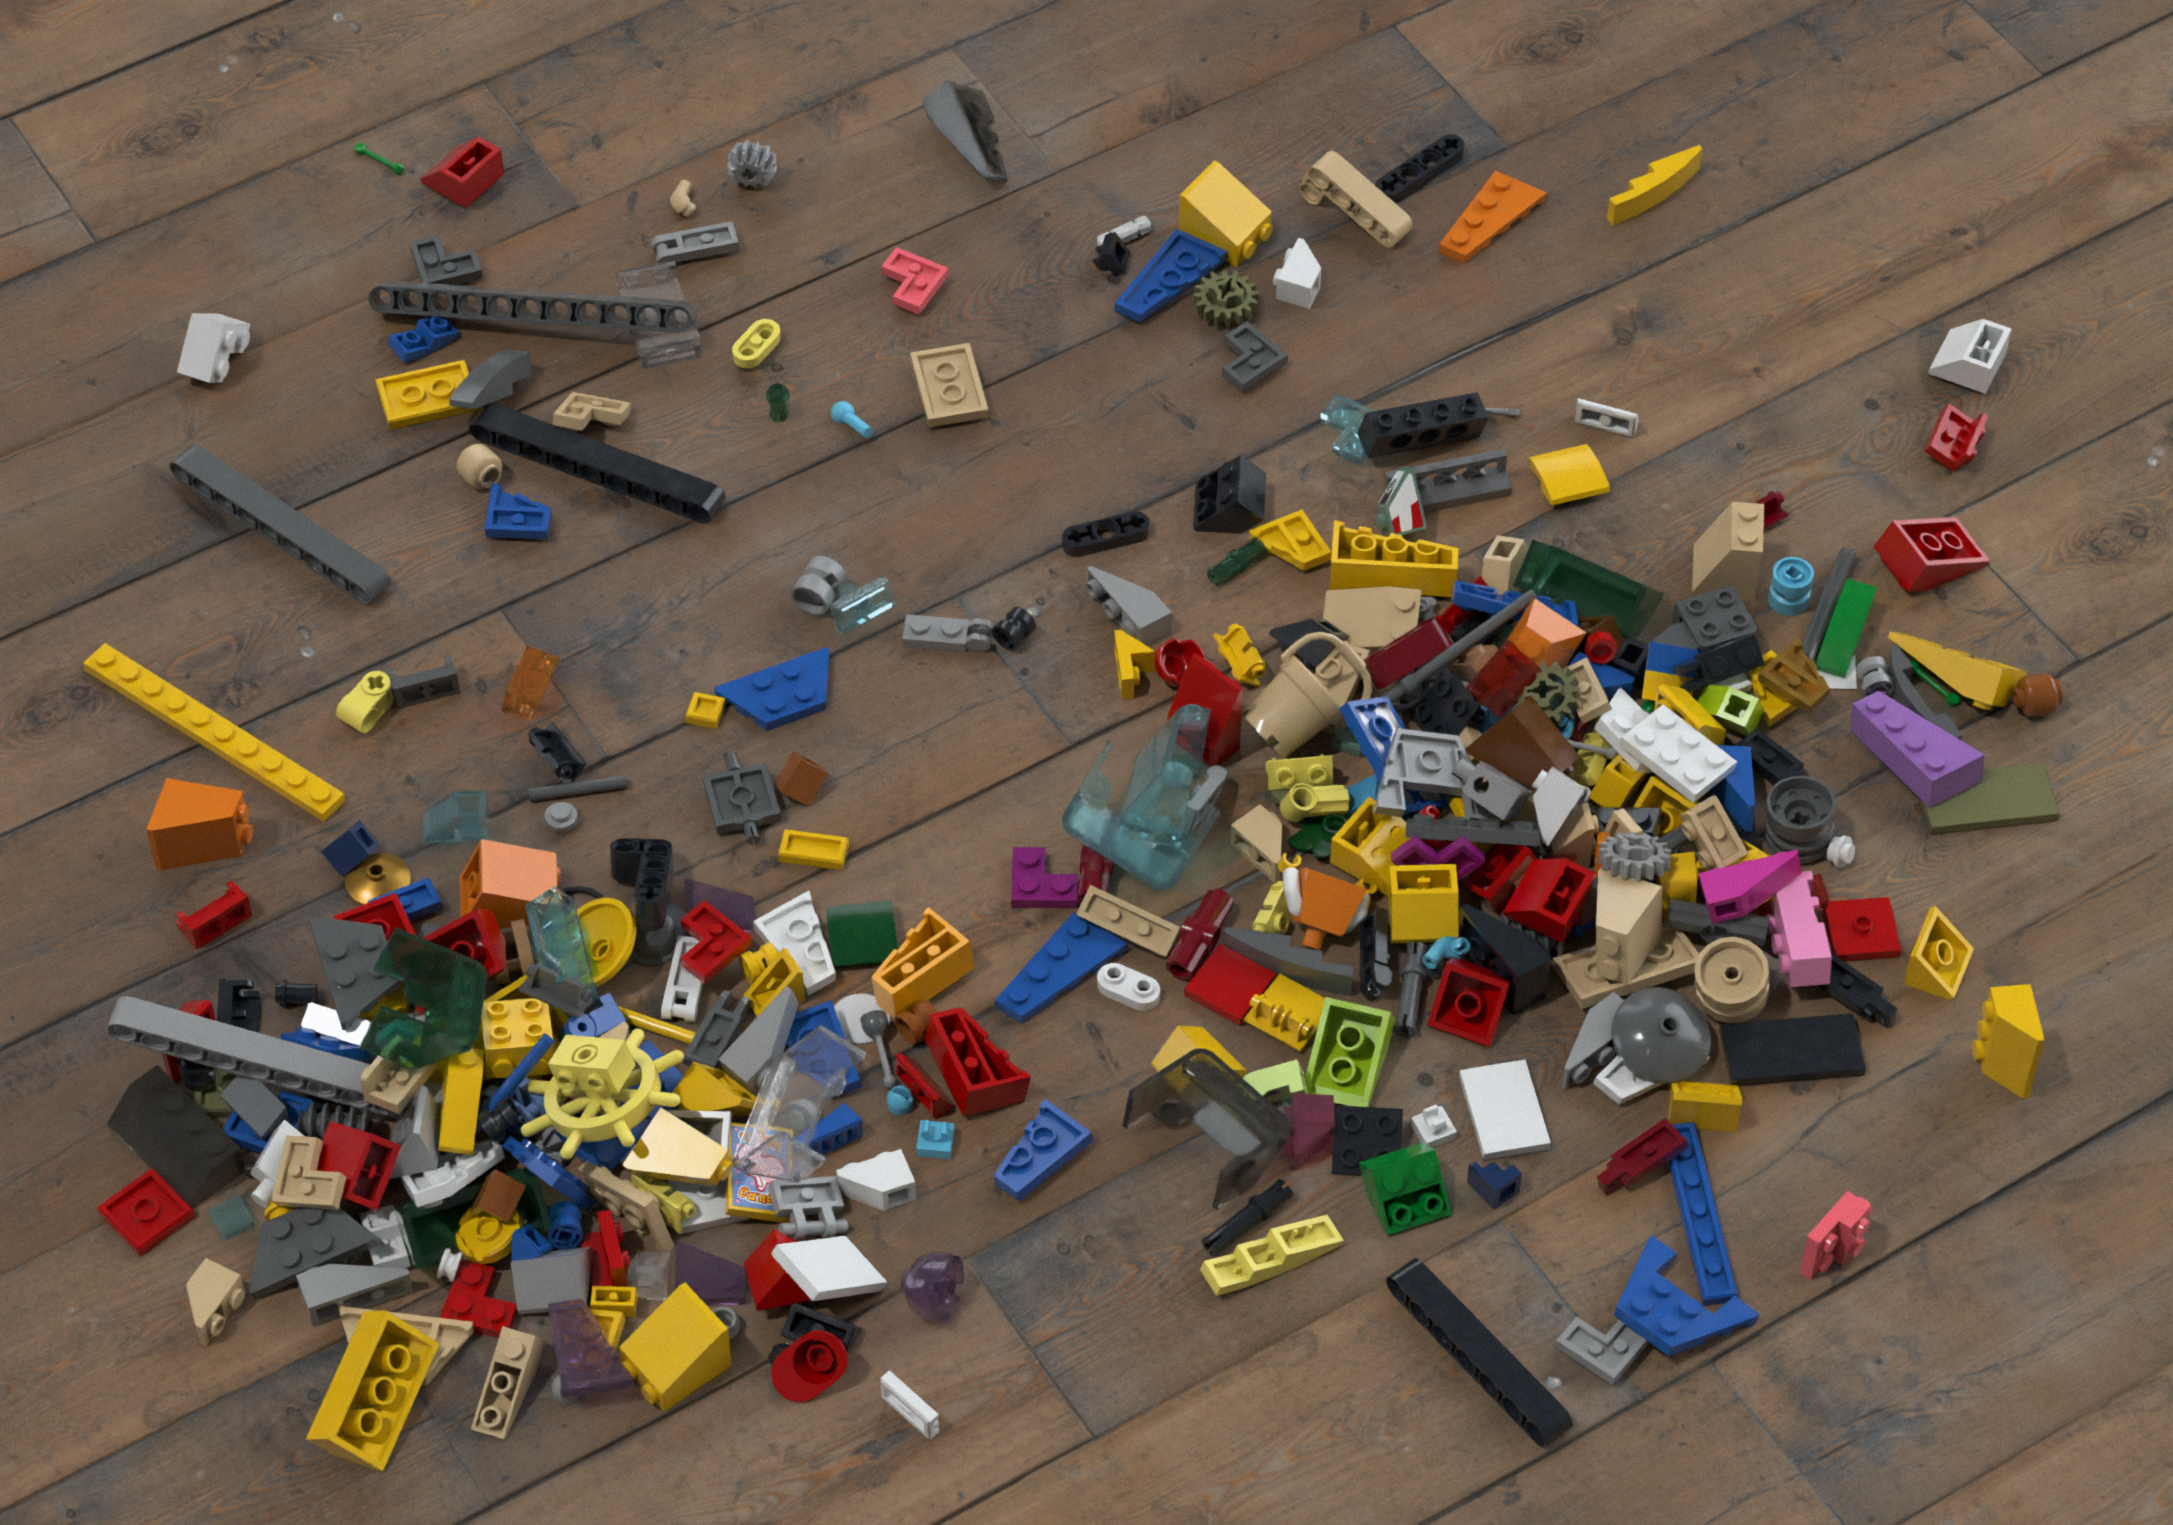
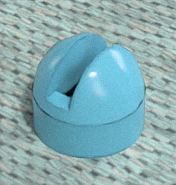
(898, 1103)

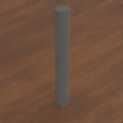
(577, 788)

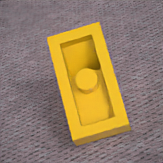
(1131, 659)

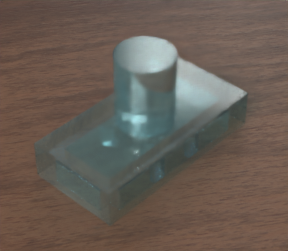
(861, 603)

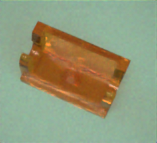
(529, 682)

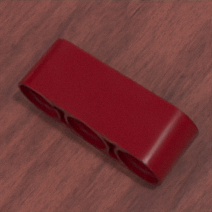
(1407, 653)

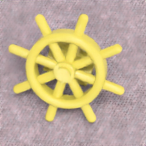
(599, 1077)

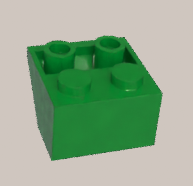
(1405, 1187)

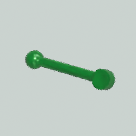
(360, 149)
(1951, 699)

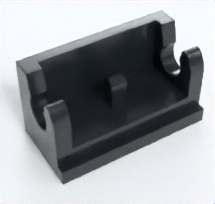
(238, 1006)

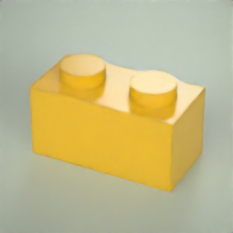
(615, 1299)

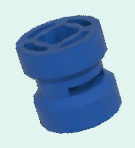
(566, 1225)

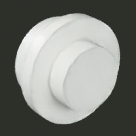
(1841, 851)

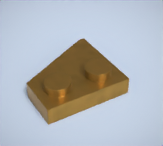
(1795, 678)

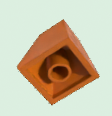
(1546, 635)

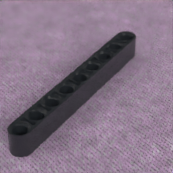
(597, 462)

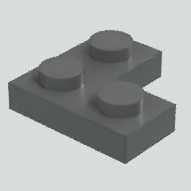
(441, 269)
(1256, 357)

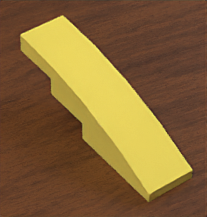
(1272, 1256)

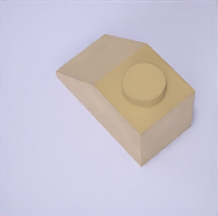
(1259, 840)

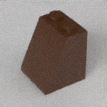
(1524, 745)

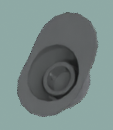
(658, 946)

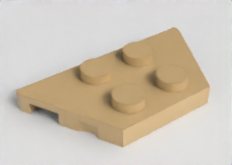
(447, 1332)

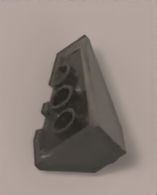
(966, 122)

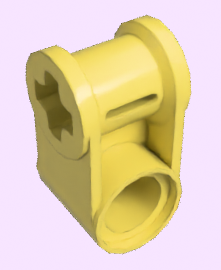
(366, 702)

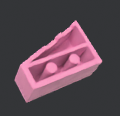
(1798, 935)

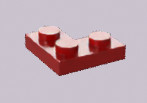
(718, 945)
(470, 1300)

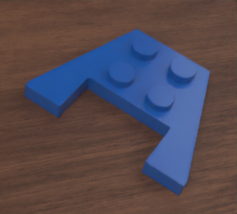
(1669, 1315)

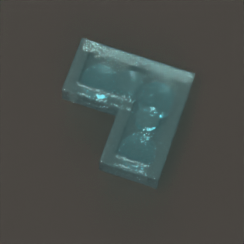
(1347, 417)

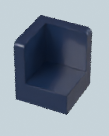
(350, 848)
(1493, 1183)

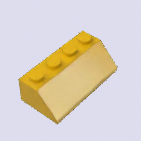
(373, 1390)

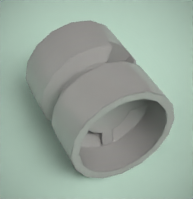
(818, 585)

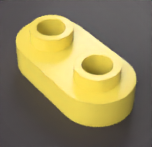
(752, 348)

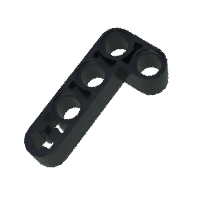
(651, 867)

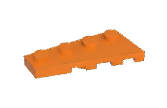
(1490, 214)

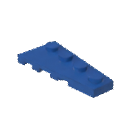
(1169, 273)

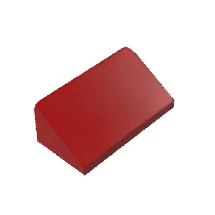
(922, 1086)

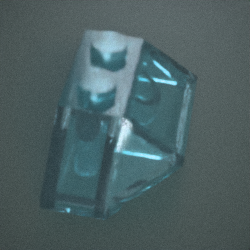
(559, 937)

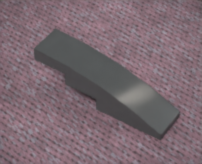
(1297, 964)

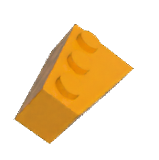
(922, 966)

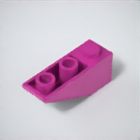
(1742, 887)

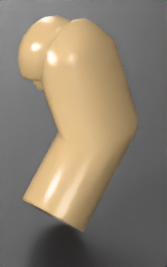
(680, 201)

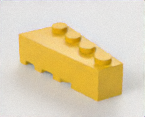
(1381, 561)

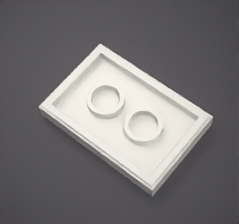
(1504, 1110)
(828, 1268)

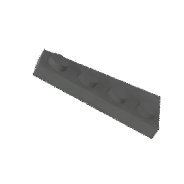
(1480, 830)

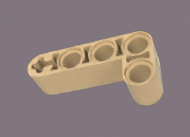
(1356, 197)

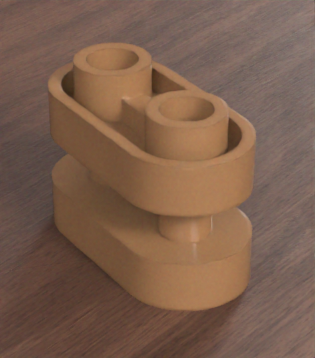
(520, 938)

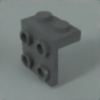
(1714, 617)

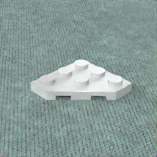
(452, 1174)

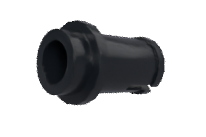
(296, 993)

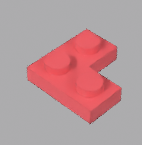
(918, 277)

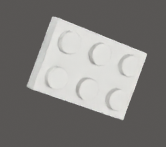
(1678, 753)

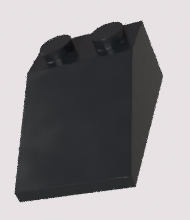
(1508, 954)

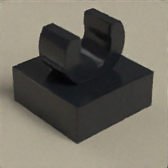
(1112, 254)

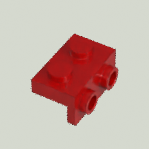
(1955, 437)
(608, 1260)

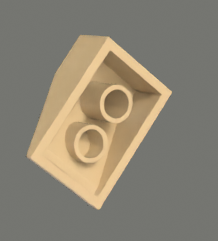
(1373, 614)

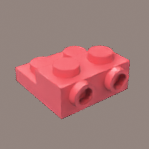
(1836, 1235)

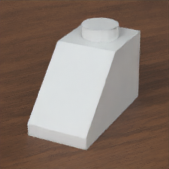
(1554, 801)

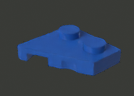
(516, 516)
(329, 1044)

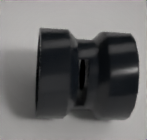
(1012, 629)
(195, 1075)
(506, 1118)

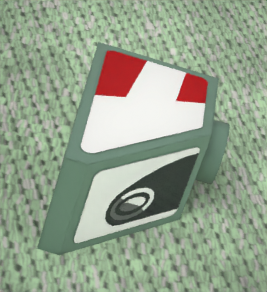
(1401, 505)

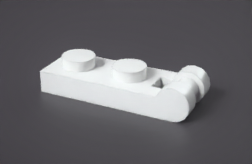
(681, 985)

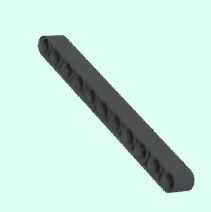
(519, 312)

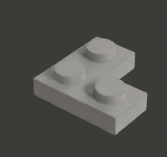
(1600, 1353)

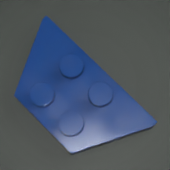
(781, 691)

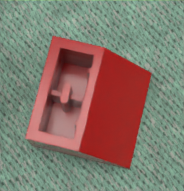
(466, 171)
(1551, 896)
(362, 1159)

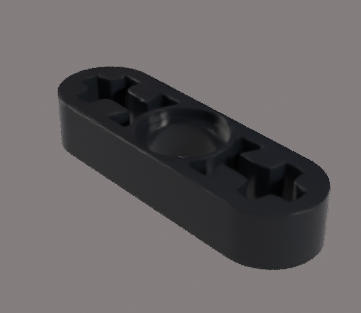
(1101, 544)

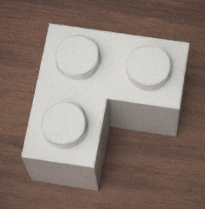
(209, 344)

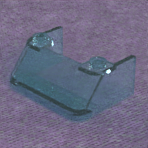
(1098, 828)

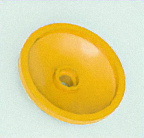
(608, 935)

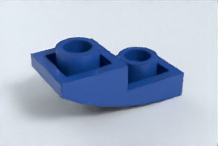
(427, 338)

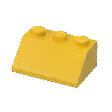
(2010, 1038)

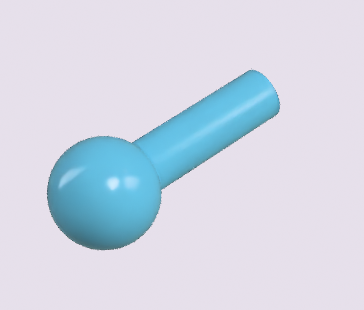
(844, 413)

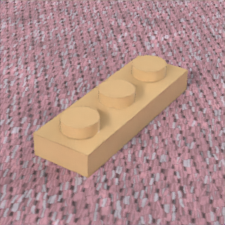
(1128, 921)

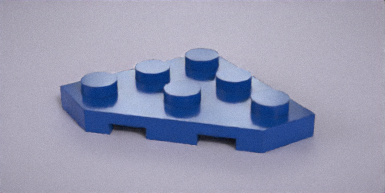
(550, 1171)

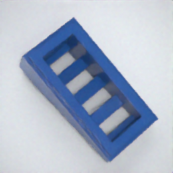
(836, 1130)

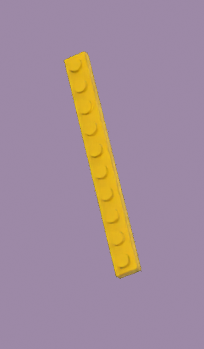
(214, 732)

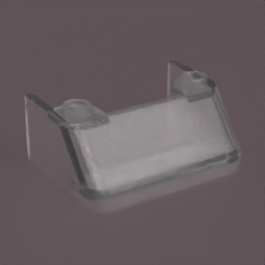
(791, 1105)

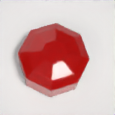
(1600, 648)

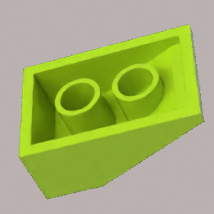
(1349, 1052)

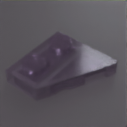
(733, 905)
(709, 1276)

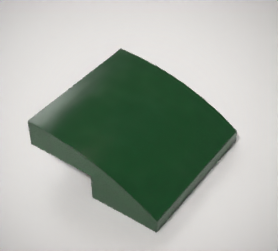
(861, 933)

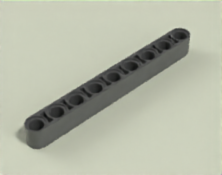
(280, 524)

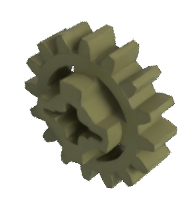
(1226, 298)
(1553, 697)

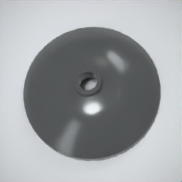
(1652, 1049)

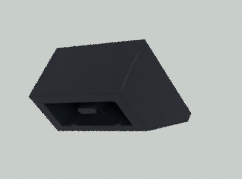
(1230, 498)

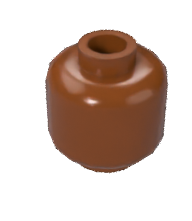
(2037, 694)

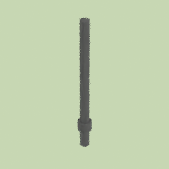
(1410, 683)

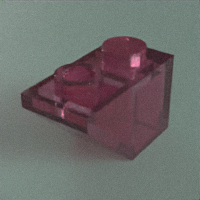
(1311, 1126)

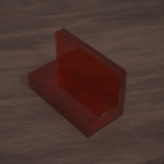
(1503, 679)

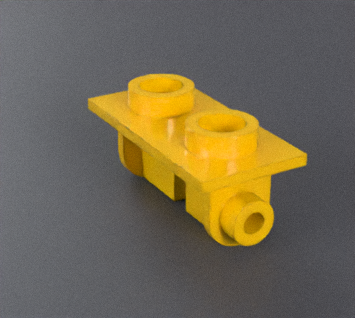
(1245, 665)

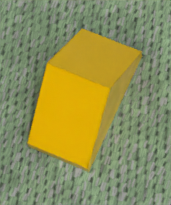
(779, 973)

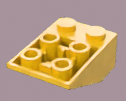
(1366, 845)

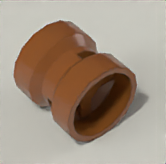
(914, 1023)

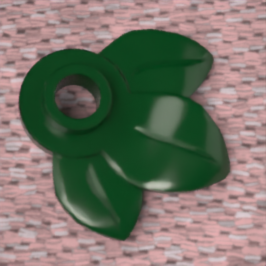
(1317, 834)

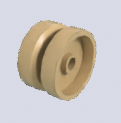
(1732, 979)

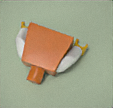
(1323, 901)

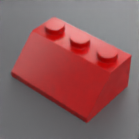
(476, 937)

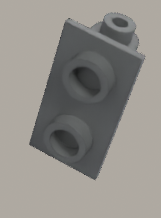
(570, 996)

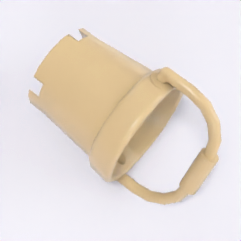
(1296, 703)

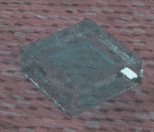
(231, 1218)

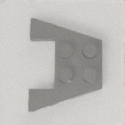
(1423, 764)

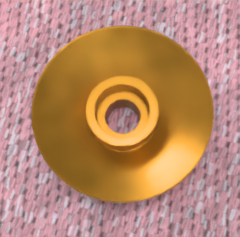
(363, 883)

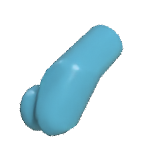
(1446, 949)

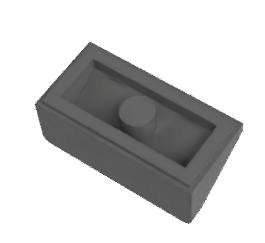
(255, 1105)

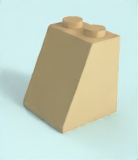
(1730, 551)
(1625, 924)

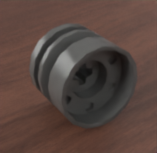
(1800, 817)

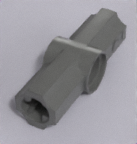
(1695, 918)

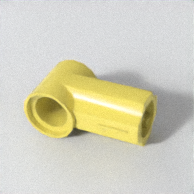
(1316, 801)

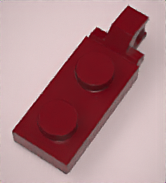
(1641, 1157)

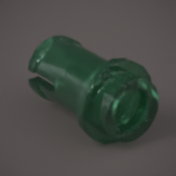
(777, 397)

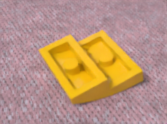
(1569, 474)

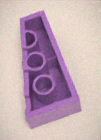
(1915, 749)

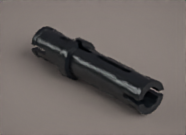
(1258, 1209)

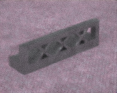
(1460, 489)

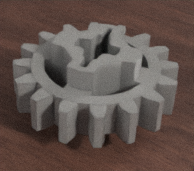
(1634, 856)

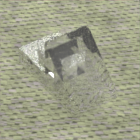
(650, 1274)

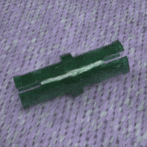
(1236, 561)

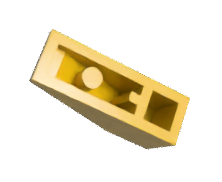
(1617, 784)
(460, 1102)

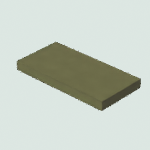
(2002, 799)

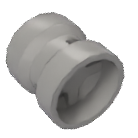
(1875, 676)

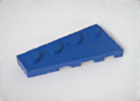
(1485, 598)
(1059, 965)

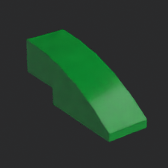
(1846, 628)

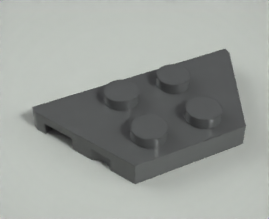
(348, 960)
(304, 1241)

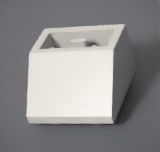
(1972, 354)

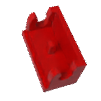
(215, 917)

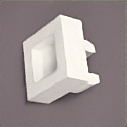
(1433, 1127)

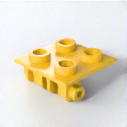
(1286, 1012)

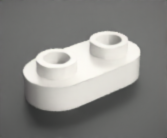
(1127, 985)

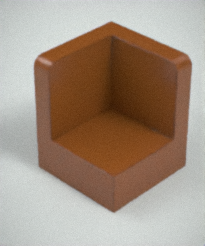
(801, 778)
(498, 1196)

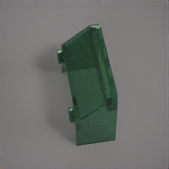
(1591, 586)
(442, 983)
(434, 1229)

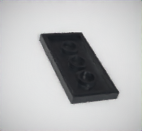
(1792, 1049)

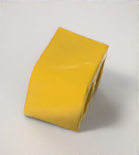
(1679, 881)

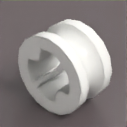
(449, 1264)

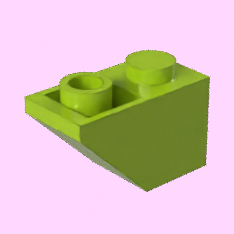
(1732, 708)

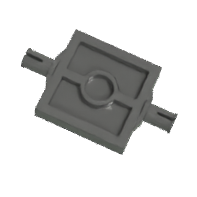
(741, 798)

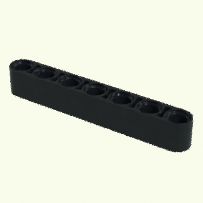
(1479, 1352)

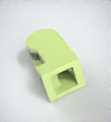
(1278, 1081)

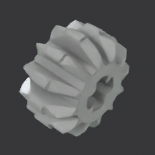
(751, 164)

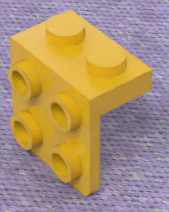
(510, 1032)

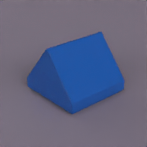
(528, 1243)

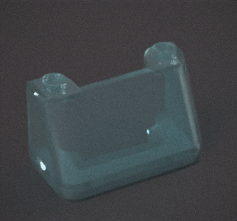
(1163, 777)

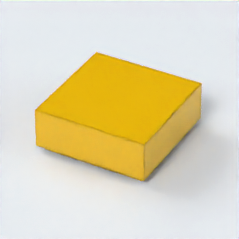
(705, 710)

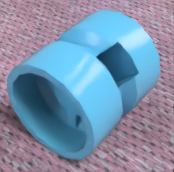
(1790, 586)

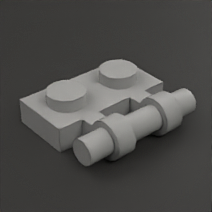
(808, 1197)

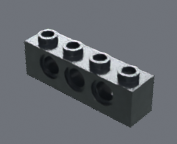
(1422, 425)

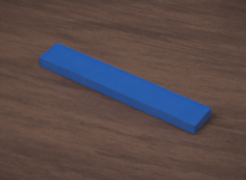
(1701, 1221)

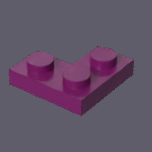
(1460, 852)
(1036, 889)

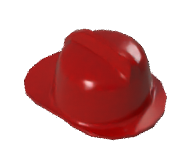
(809, 1366)

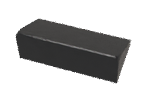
(804, 1319)

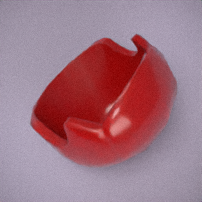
(1173, 658)

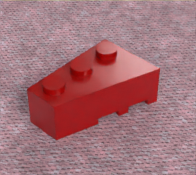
(972, 1065)

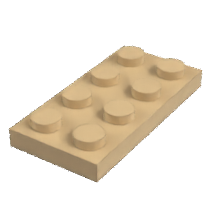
(1668, 960)

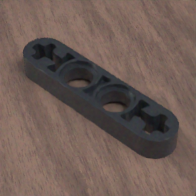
(1423, 173)

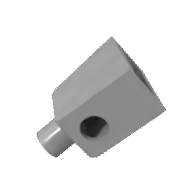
(1504, 794)

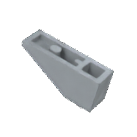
(761, 1042)
(354, 1286)

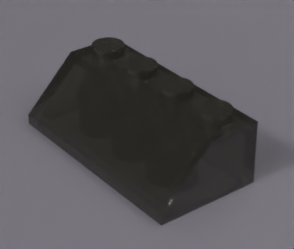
(176, 1137)

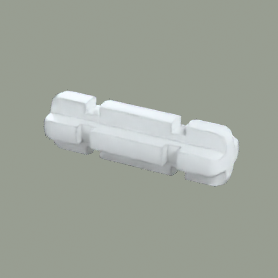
(1129, 230)

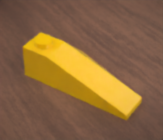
(1975, 678)

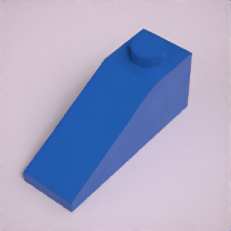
(1737, 788)

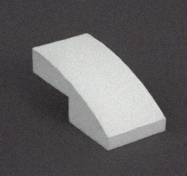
(386, 1230)

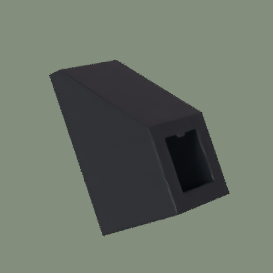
(1314, 651)

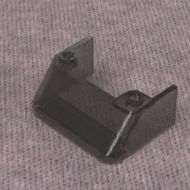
(1223, 1107)

